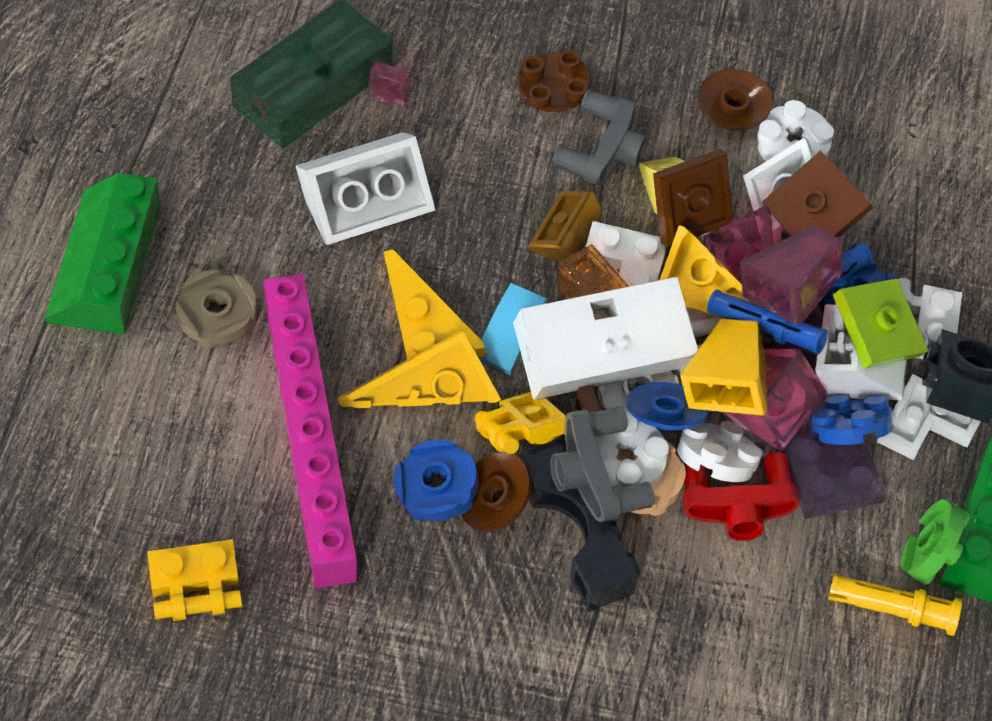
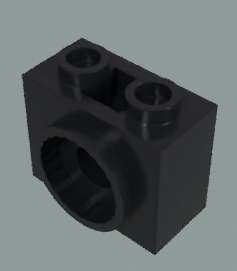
(959, 375)

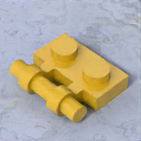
(520, 419)
(190, 570)

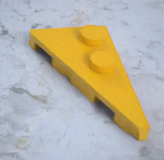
(698, 272)
(421, 312)
(441, 374)

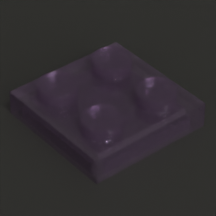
(832, 476)

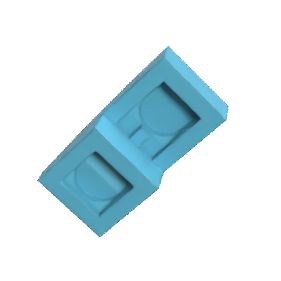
(500, 335)

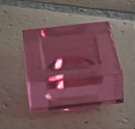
(389, 84)

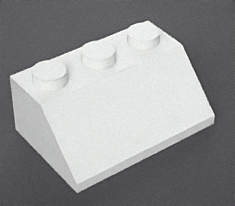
(366, 187)

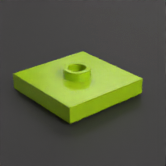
(880, 323)

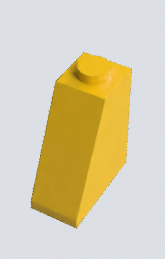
(728, 370)

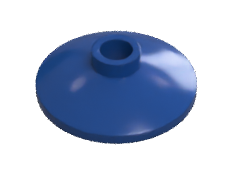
(663, 406)

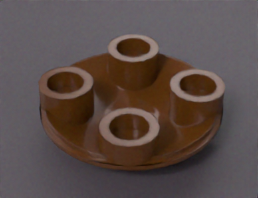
(554, 81)

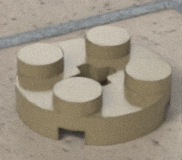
(221, 327)

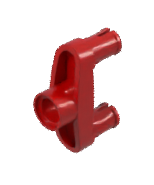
(742, 506)

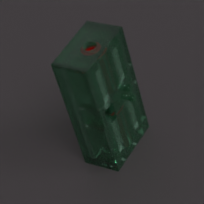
(310, 73)

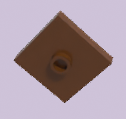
(693, 196)
(818, 198)

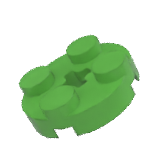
(936, 543)

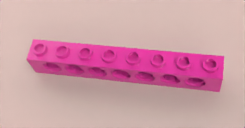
(310, 432)

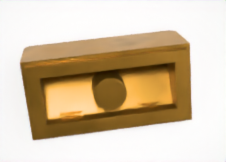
(566, 225)

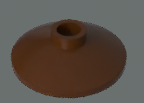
(739, 89)
(501, 492)

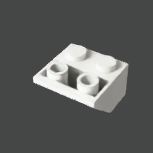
(841, 368)

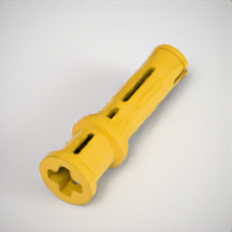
(915, 607)

